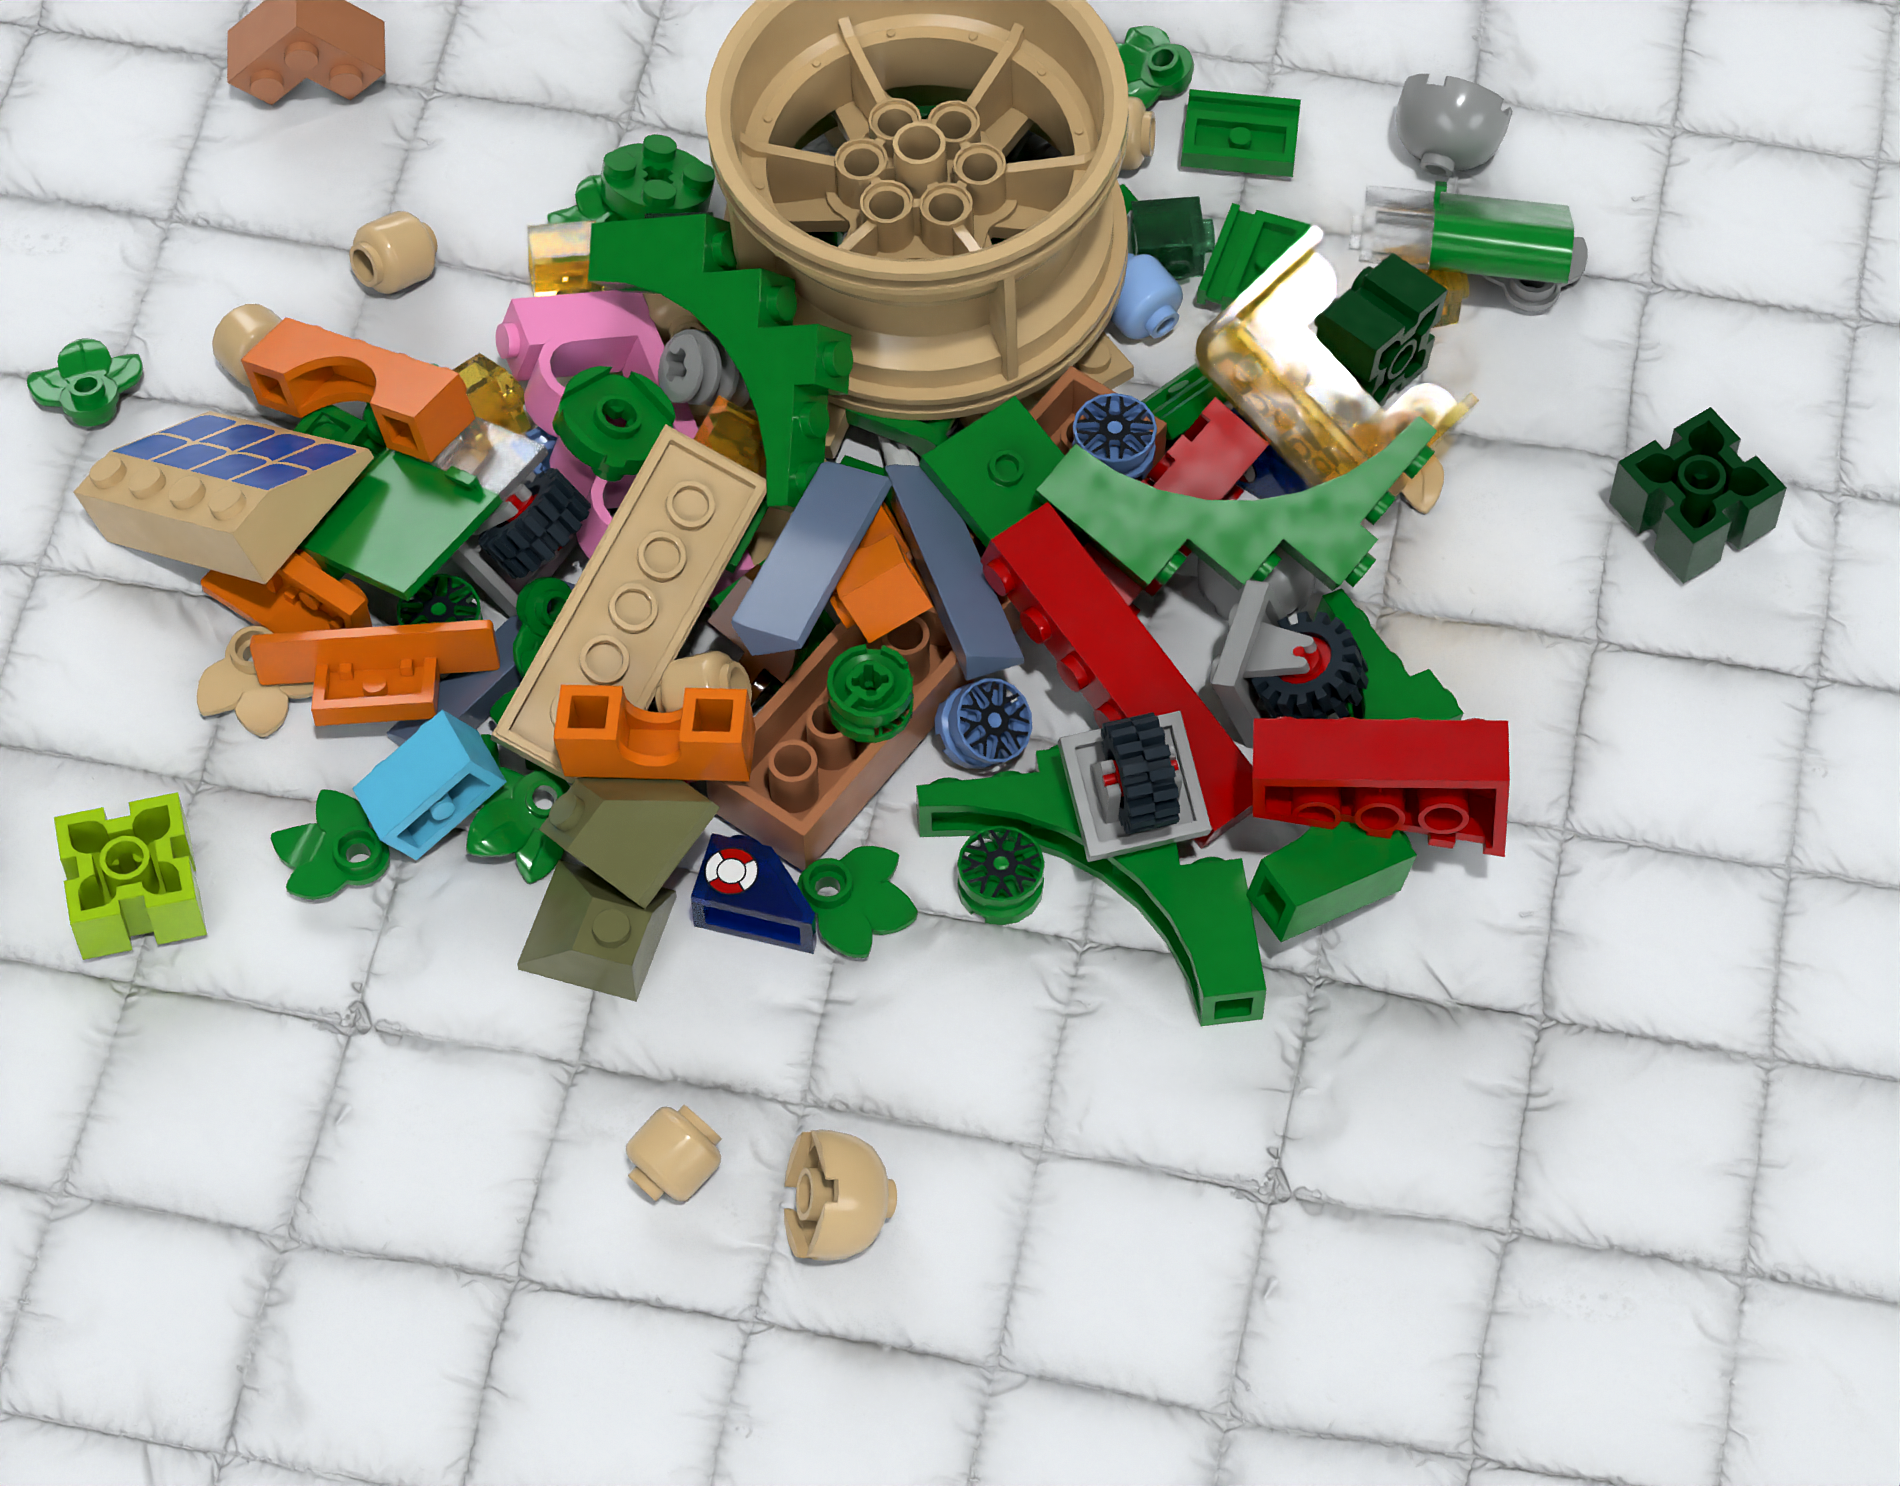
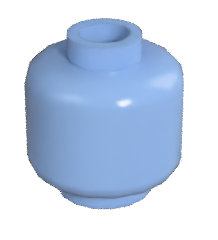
(1147, 299)

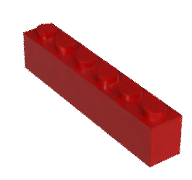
(1110, 652)

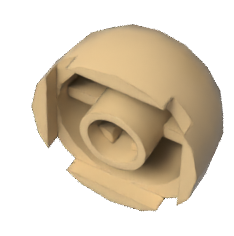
(838, 1195)

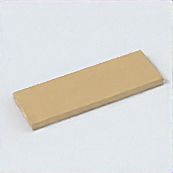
(637, 588)

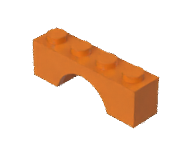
(310, 368)

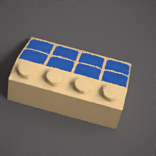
(220, 492)

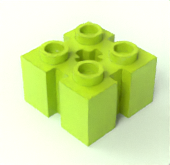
(129, 876)

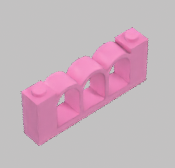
(571, 334)

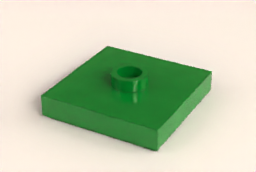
(993, 468)

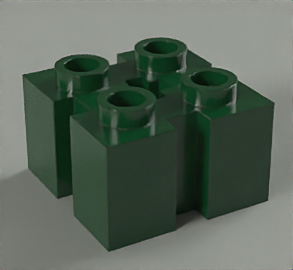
(1383, 325)
(1697, 494)

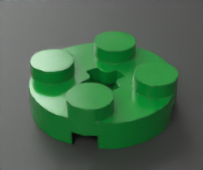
(655, 179)
(595, 441)

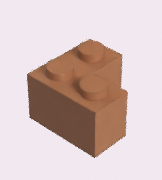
(301, 40)

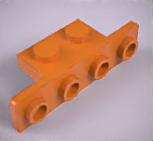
(294, 599)
(375, 670)

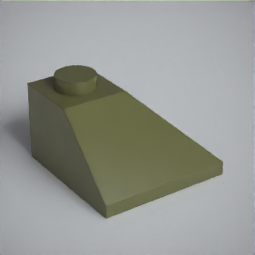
(629, 829)
(594, 933)

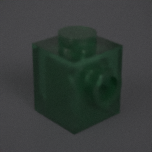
(1172, 234)

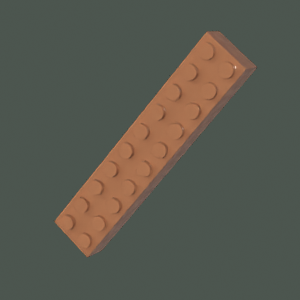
(803, 769)

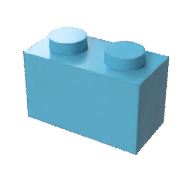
(429, 785)

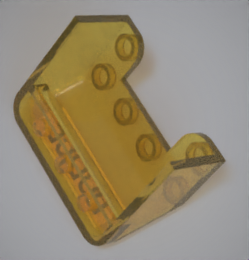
(1295, 387)

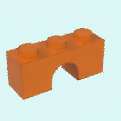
(880, 581)
(611, 738)

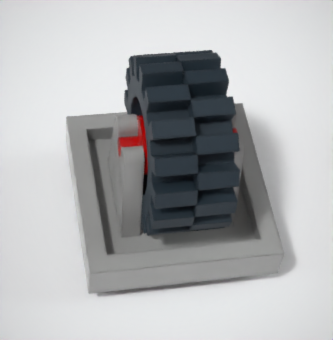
(524, 537)
(1284, 667)
(1134, 785)

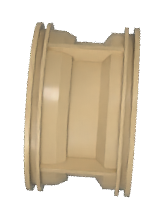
(929, 301)

